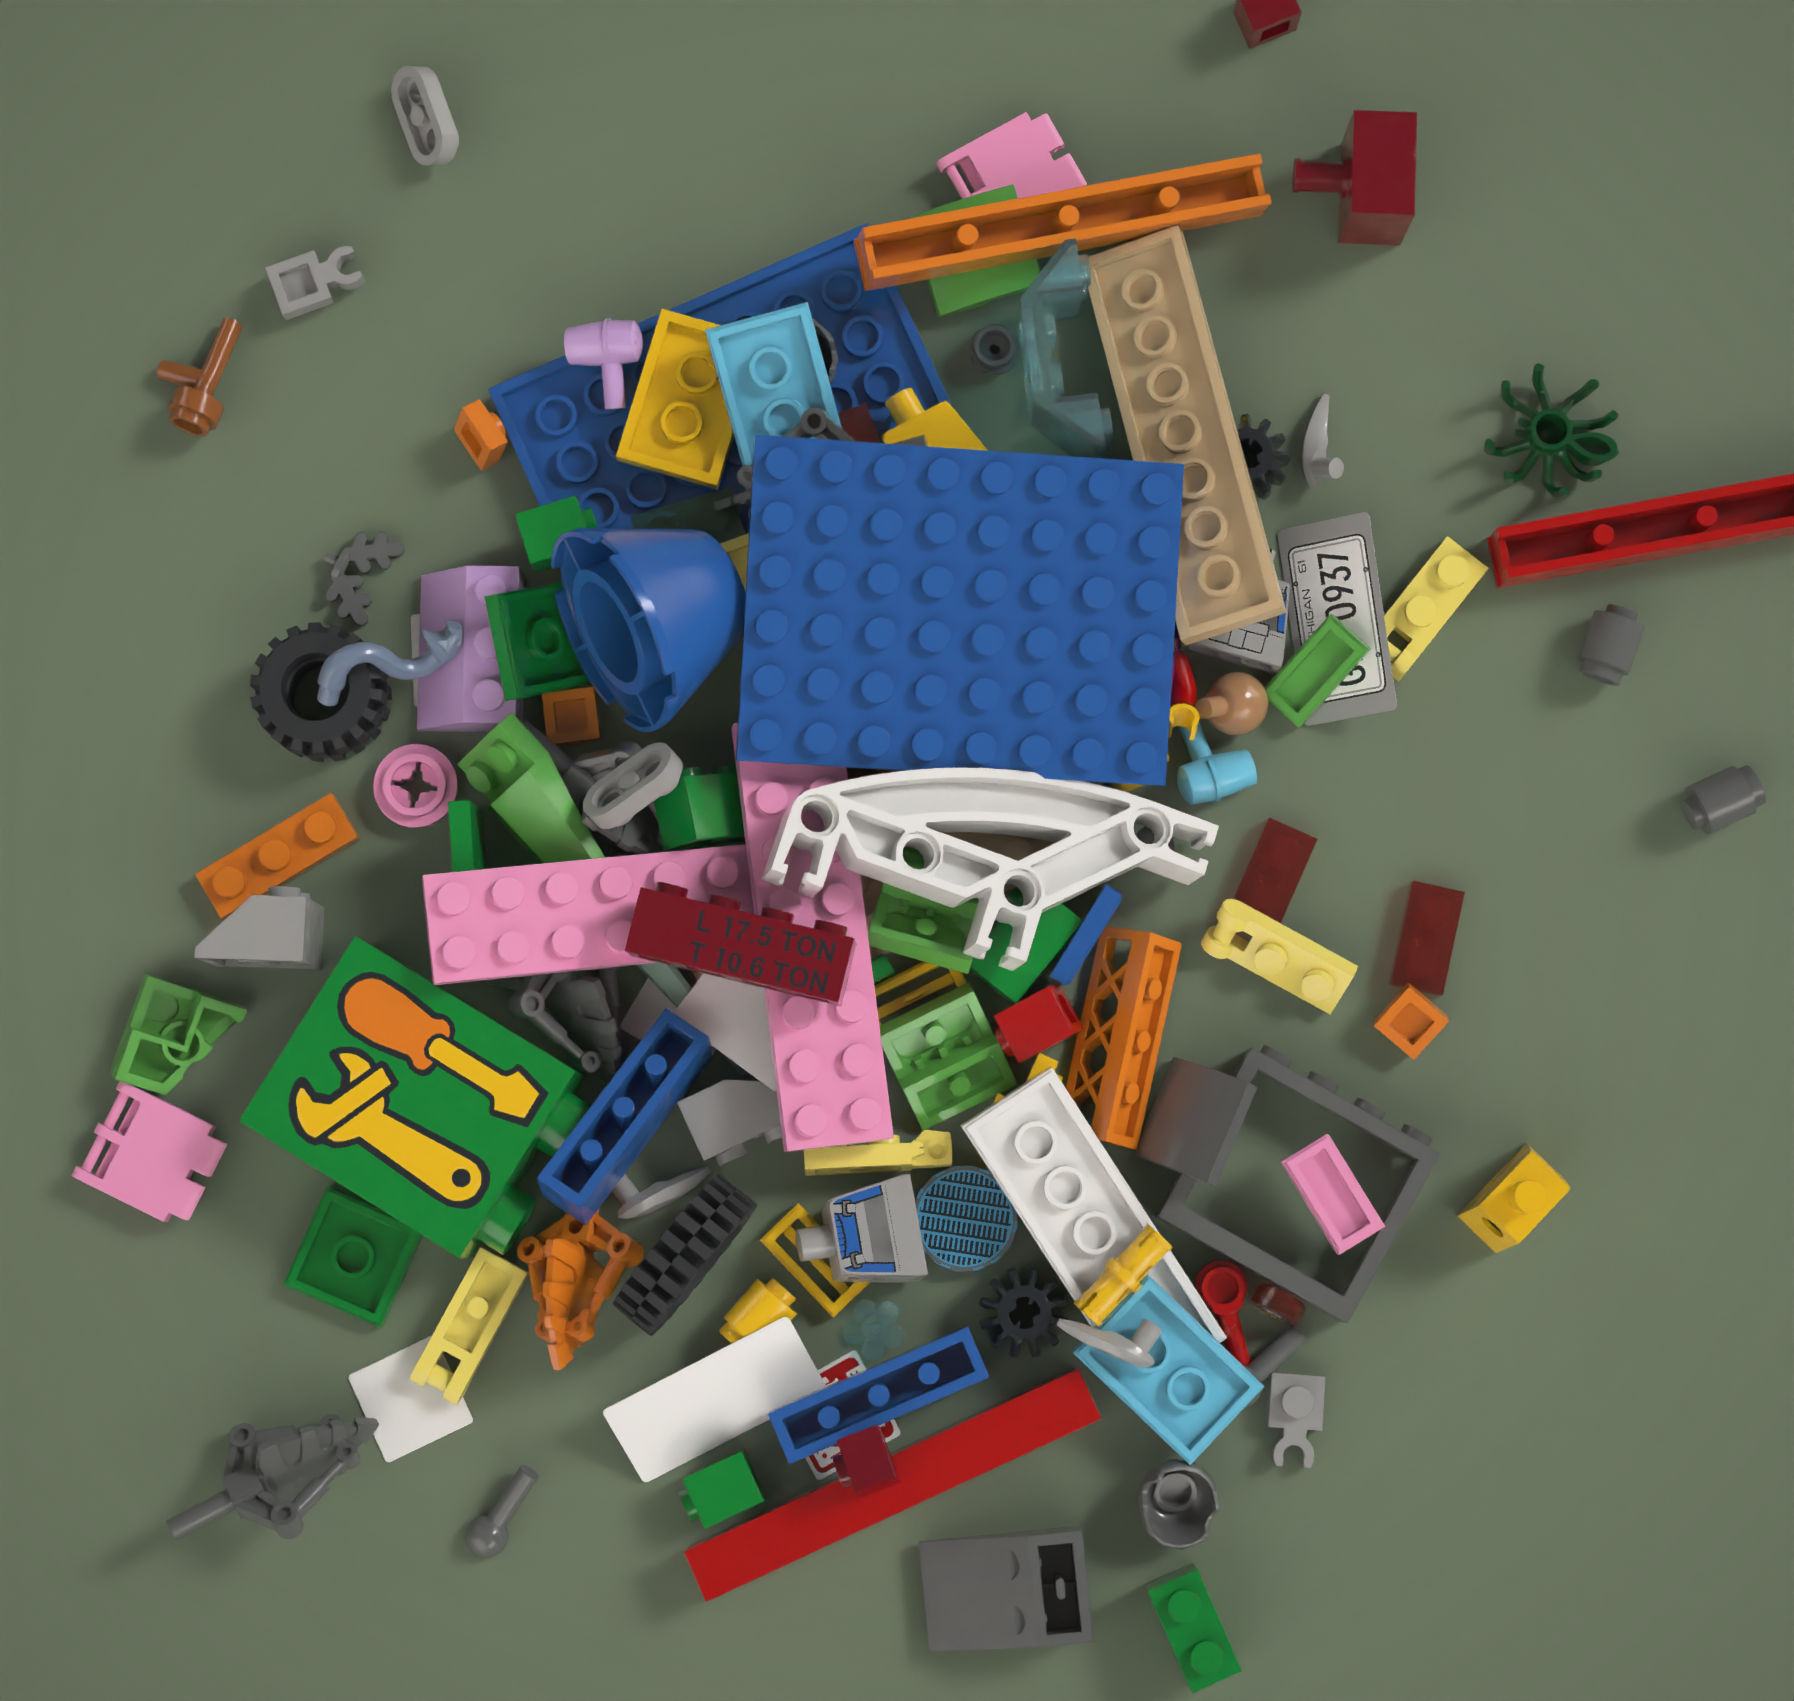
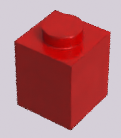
(1036, 1023)

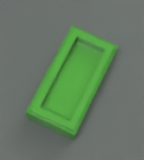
(1316, 670)

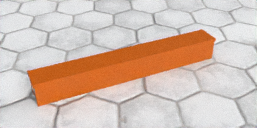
(1041, 223)

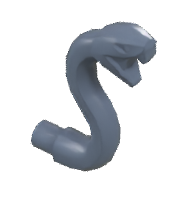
(334, 671)

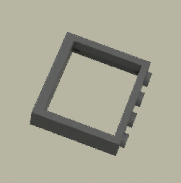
(1361, 1115)

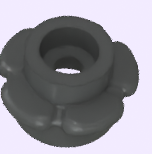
(994, 336)

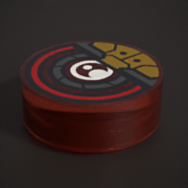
(1278, 1304)

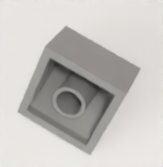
(268, 932)

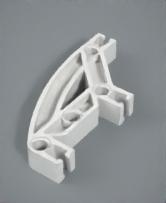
(1090, 823)

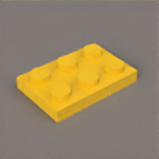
(678, 409)

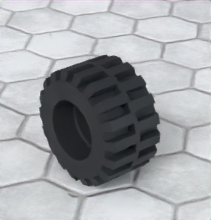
(277, 685)

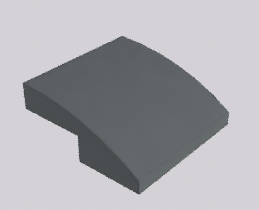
(1195, 1120)

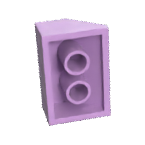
(468, 689)

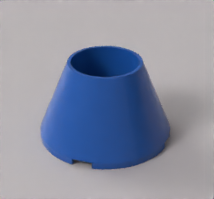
(648, 614)

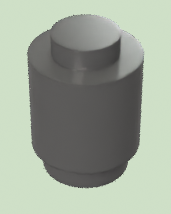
(1610, 644)
(1723, 799)

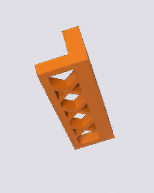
(1129, 1037)

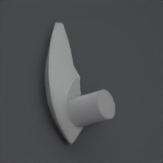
(1314, 447)
(657, 1195)
(1130, 1351)

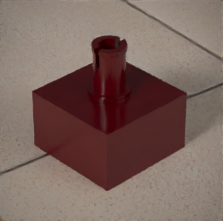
(1372, 178)

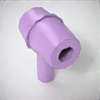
(609, 346)

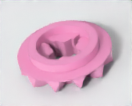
(401, 766)

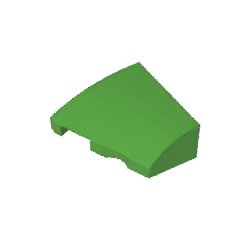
(169, 1032)

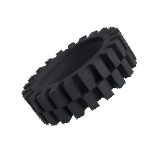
(684, 1254)

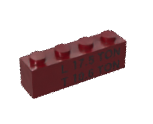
(741, 945)

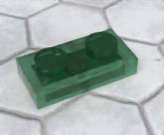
(696, 514)

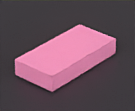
(1332, 1194)

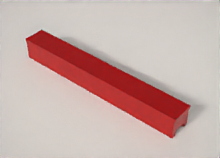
(1642, 531)
(924, 1471)

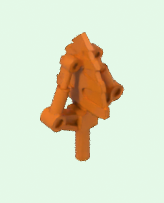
(571, 1281)

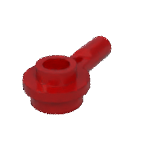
(1224, 1291)

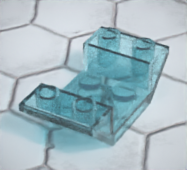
(1055, 295)

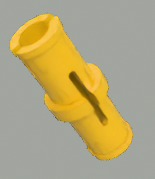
(1123, 1275)

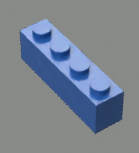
(625, 1116)
(878, 1394)

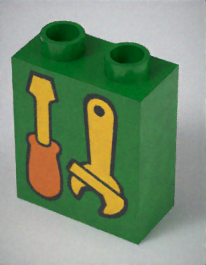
(417, 1103)

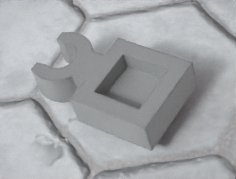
(305, 283)
(1295, 1406)

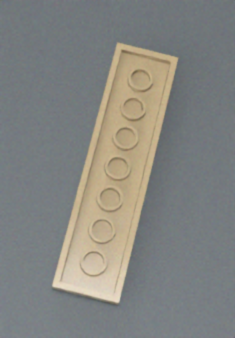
(1182, 415)

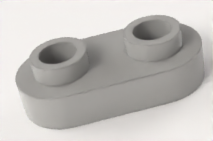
(424, 115)
(633, 786)

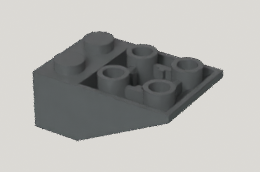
(1006, 1590)

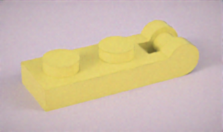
(1430, 601)
(1279, 955)
(470, 1323)

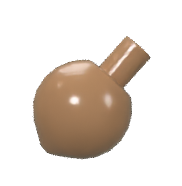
(1234, 704)

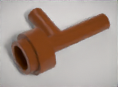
(193, 404)

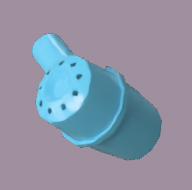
(1210, 775)

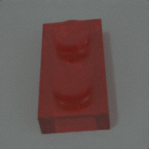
(1275, 869)
(1426, 937)

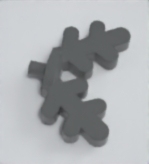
(359, 553)

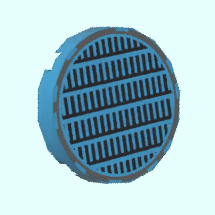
(965, 1219)

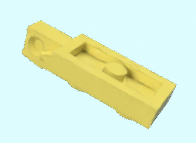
(929, 1150)

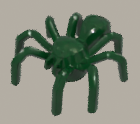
(1551, 434)

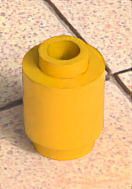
(757, 1309)

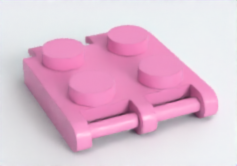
(1014, 155)
(152, 1155)

